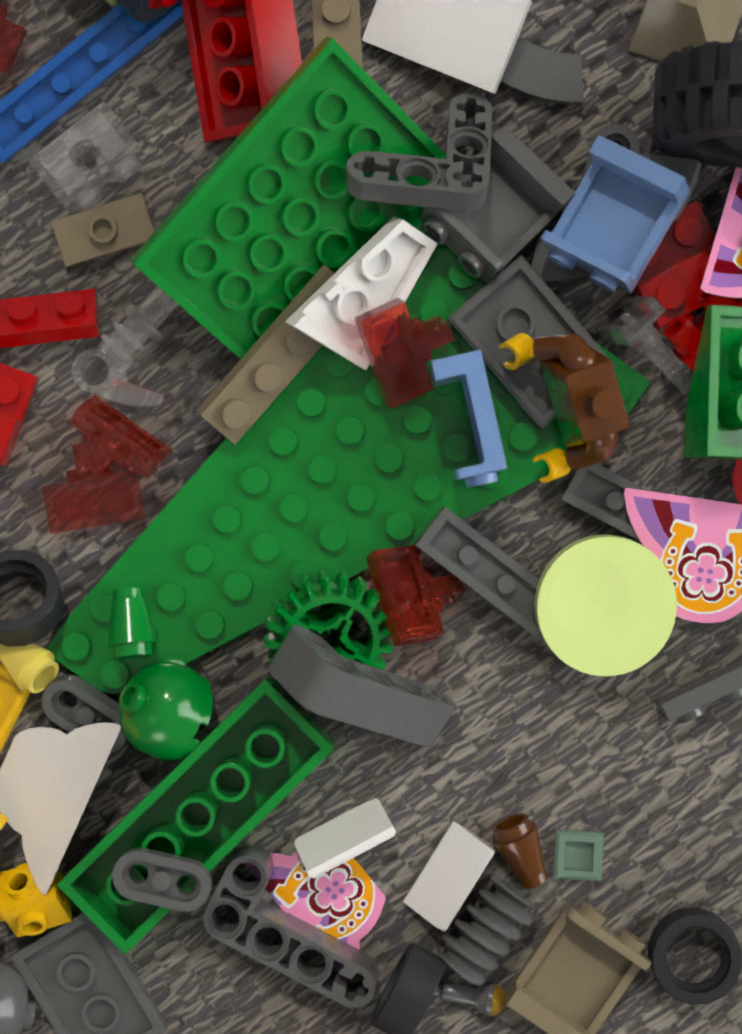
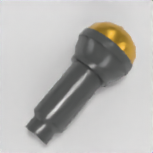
(486, 998)

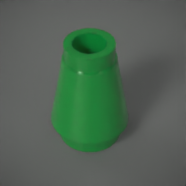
(130, 625)

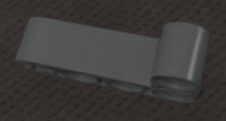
(358, 692)
(295, 933)

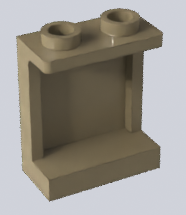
(576, 972)

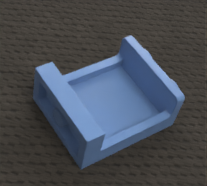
(616, 216)
(471, 371)

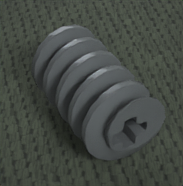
(487, 931)

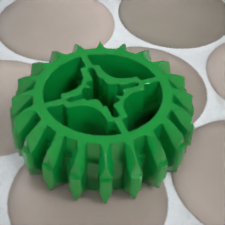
(338, 616)

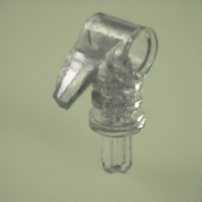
(121, 346)

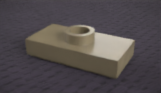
(103, 230)

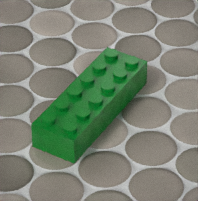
(203, 805)

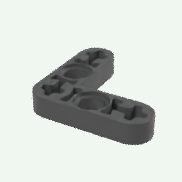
(443, 175)

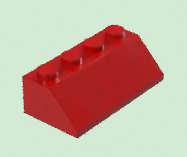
(239, 59)

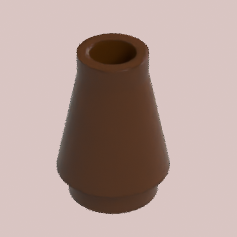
(520, 847)

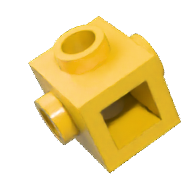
(26, 908)

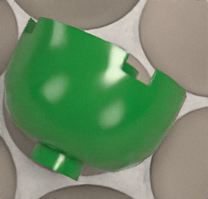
(164, 709)

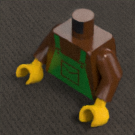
(582, 397)

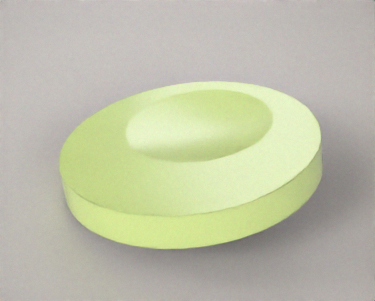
(605, 605)

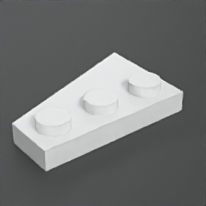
(371, 277)

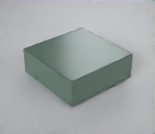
(578, 854)

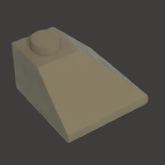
(676, 24)

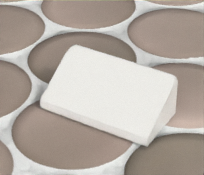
(344, 837)
(449, 876)

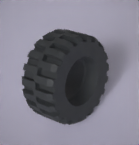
(700, 104)

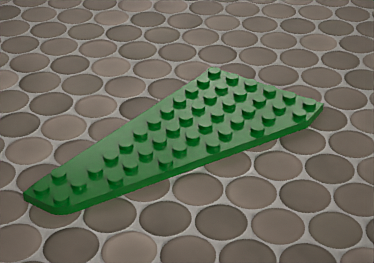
(308, 492)

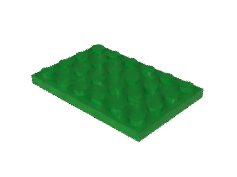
(281, 202)

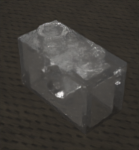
(65, 171)

